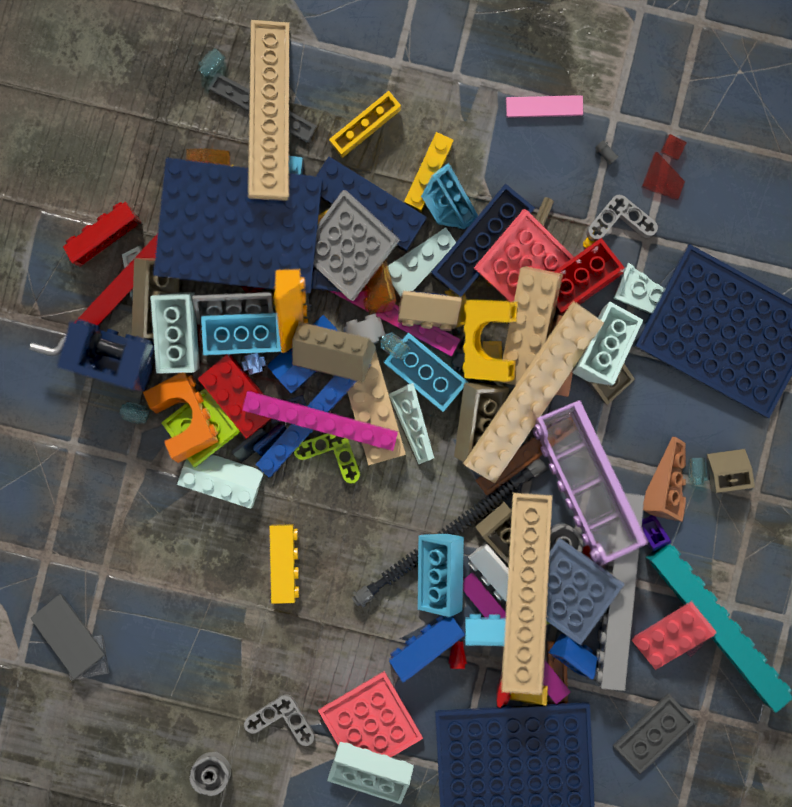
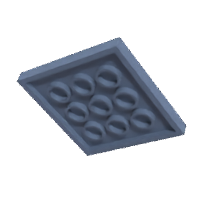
(577, 591)

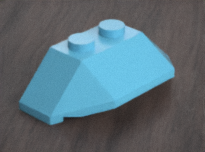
(448, 200)

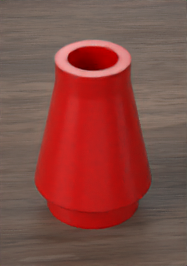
(457, 656)

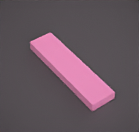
(544, 106)

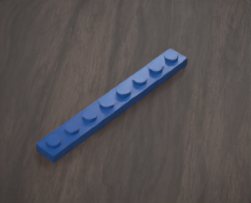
(295, 434)

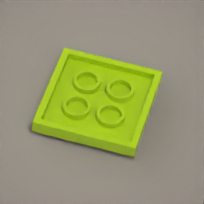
(181, 419)

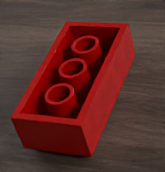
(228, 386)

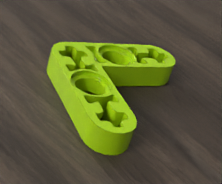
(338, 448)

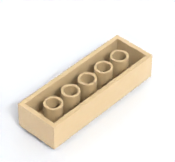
(536, 307)
(372, 405)

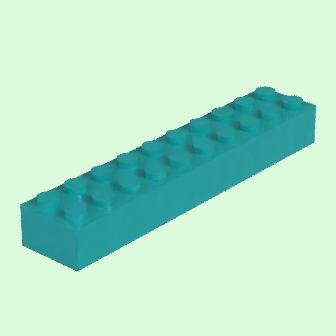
(728, 638)

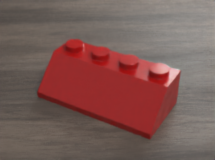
(102, 234)
(587, 275)

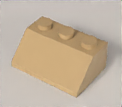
(429, 310)

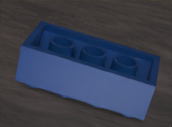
(293, 376)
(426, 646)

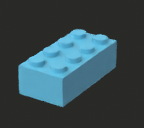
(427, 373)

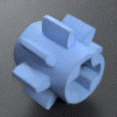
(253, 363)

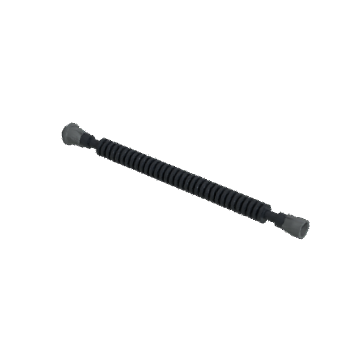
(535, 469)

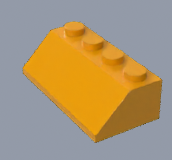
(289, 305)

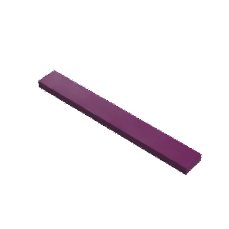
(488, 605)

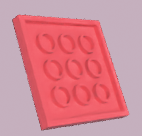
(519, 246)
(372, 718)

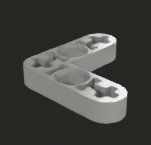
(622, 213)
(286, 713)

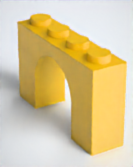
(477, 362)

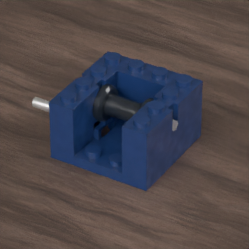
(104, 355)

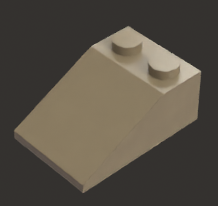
(497, 530)

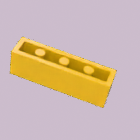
(365, 124)
(431, 164)
(283, 563)

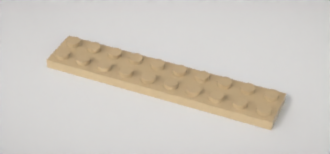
(269, 110)
(533, 392)
(527, 594)

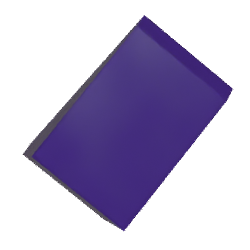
(654, 533)

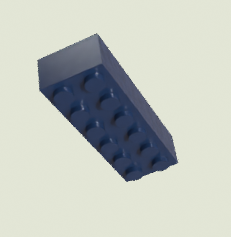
(390, 211)
(457, 267)

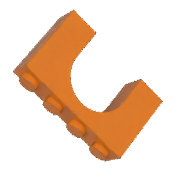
(200, 431)

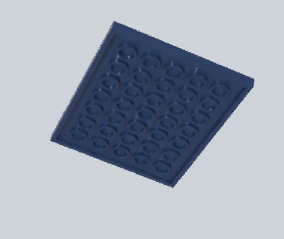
(226, 238)
(723, 331)
(515, 756)

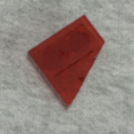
(663, 178)

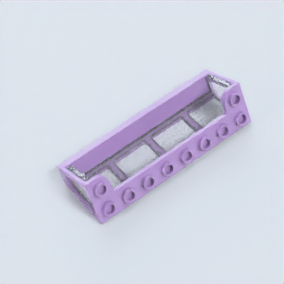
(588, 483)

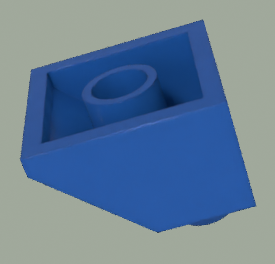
(574, 656)

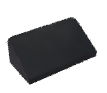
(246, 449)

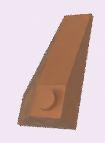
(664, 492)

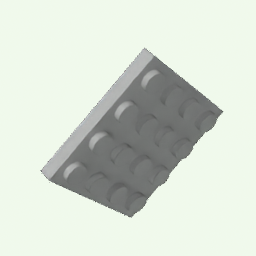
(351, 245)

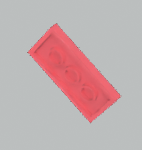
(673, 635)

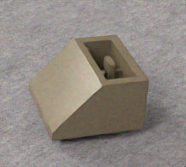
(730, 471)

